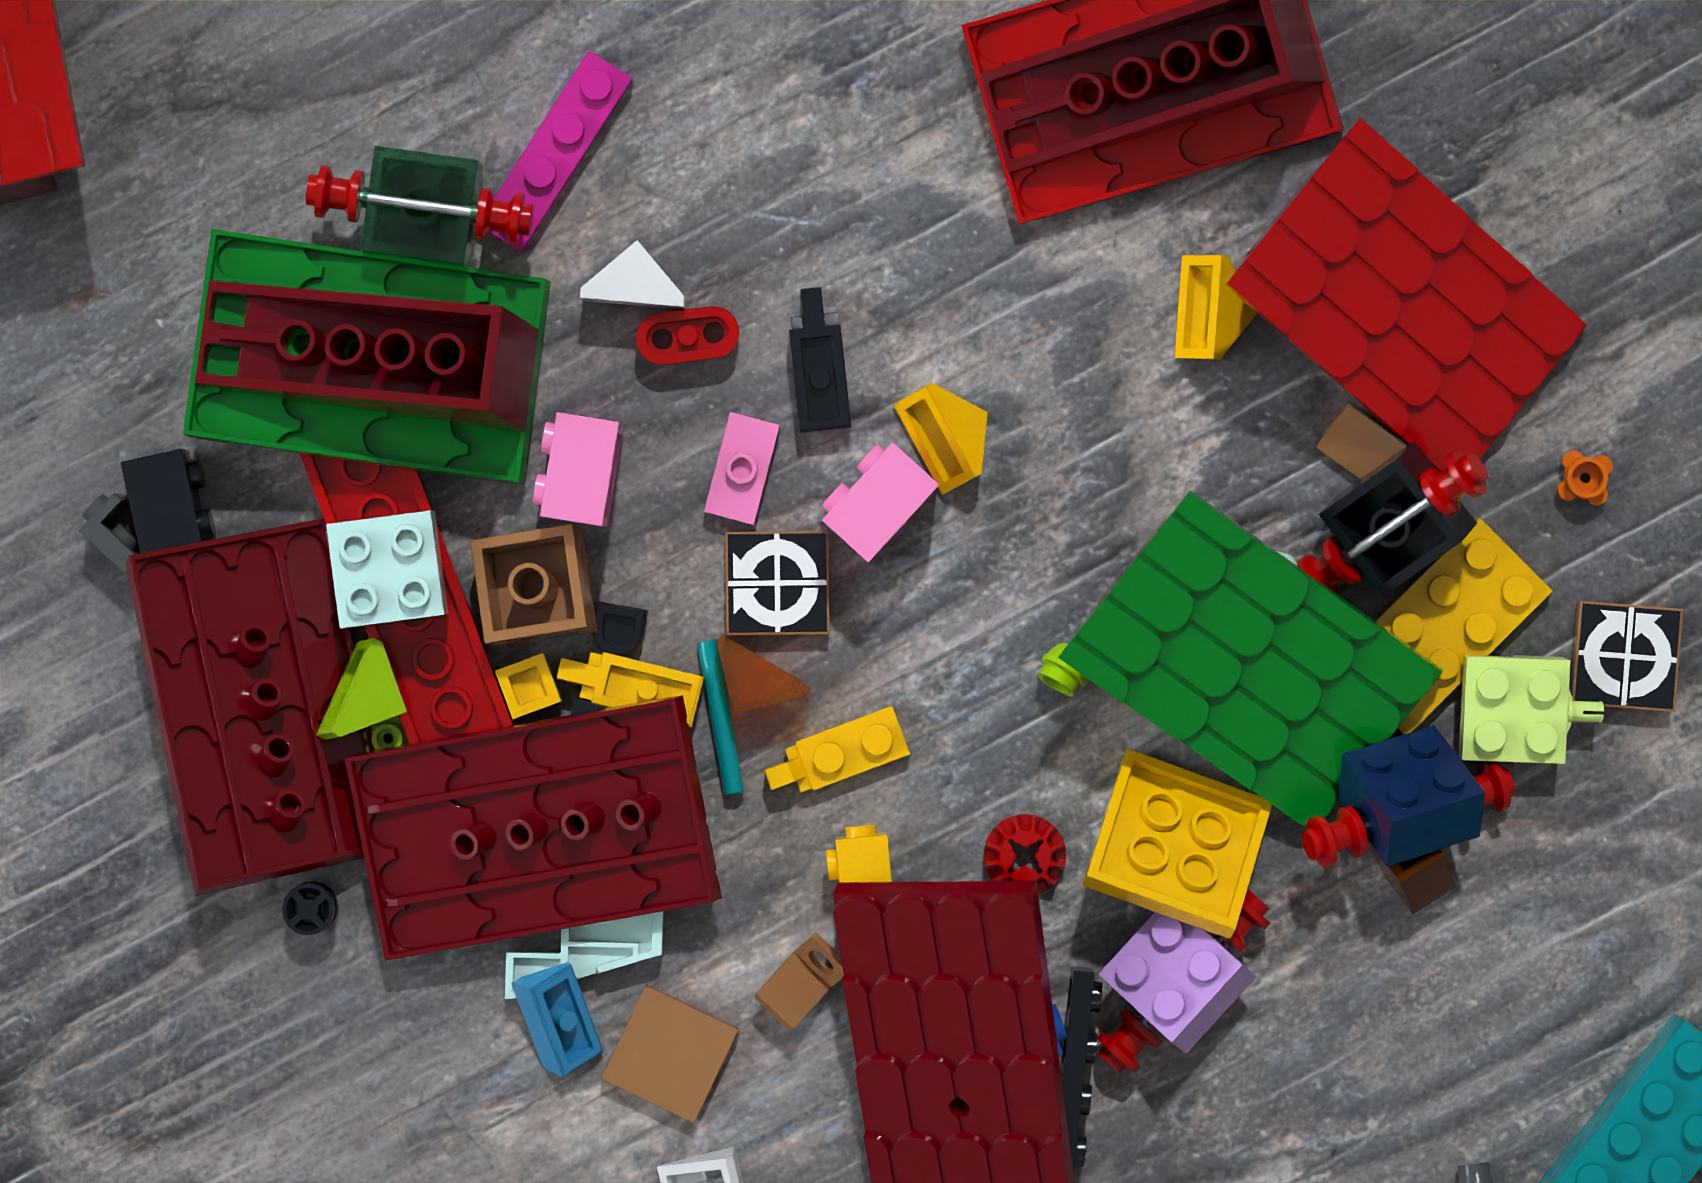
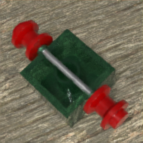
(420, 205)

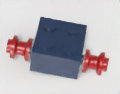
(1406, 800)

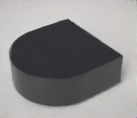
(619, 628)

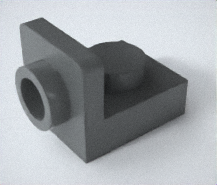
(113, 542)

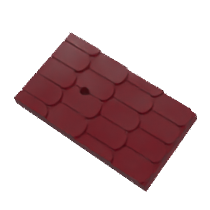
(240, 671)
(533, 827)
(953, 1032)

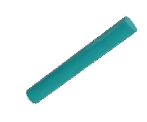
(720, 717)

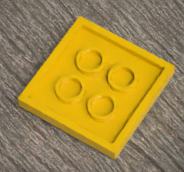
(1178, 843)

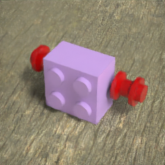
(1176, 982)

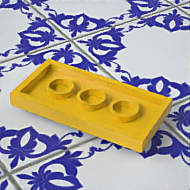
(1462, 608)

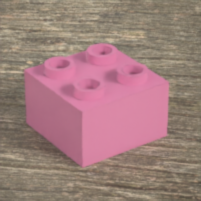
(579, 469)
(878, 501)

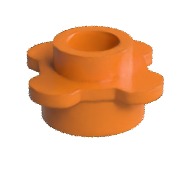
(1595, 488)

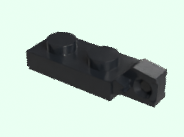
(819, 366)

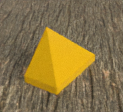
(1208, 310)
(946, 434)

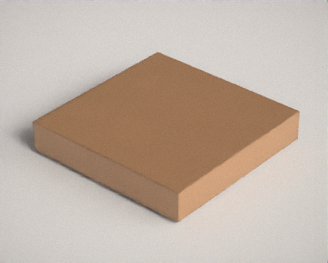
(670, 1053)

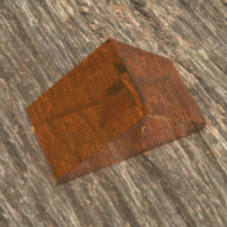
(753, 679)

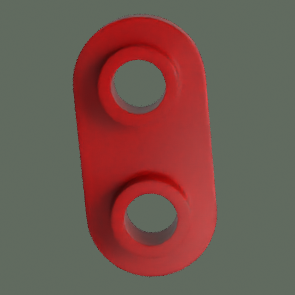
(688, 335)

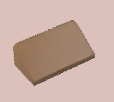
(1358, 442)

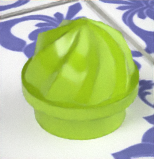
(1059, 674)

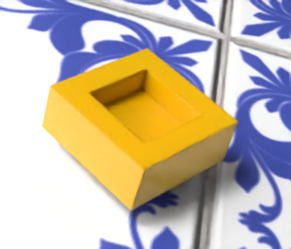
(528, 685)

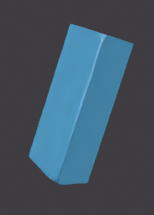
(557, 1018)

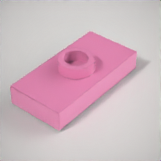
(741, 468)

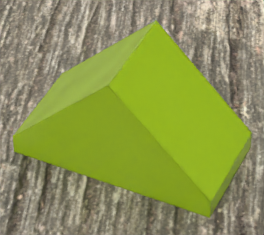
(364, 693)

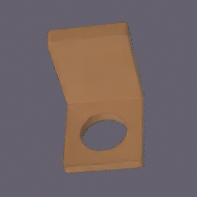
(800, 982)

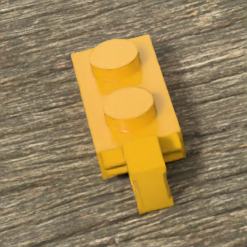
(623, 681)
(841, 752)

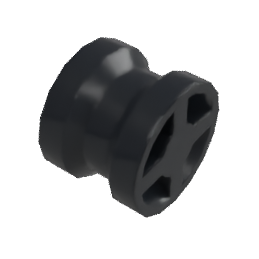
(303, 914)

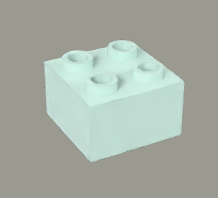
(387, 569)

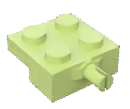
(1519, 709)

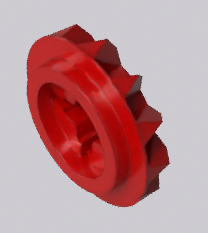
(1025, 830)

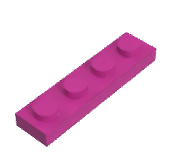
(564, 139)

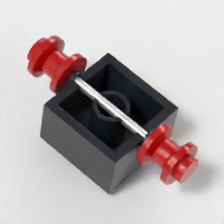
(1397, 519)

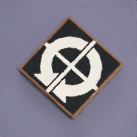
(777, 582)
(1626, 655)

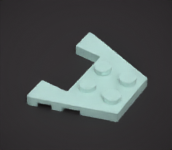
(593, 948)

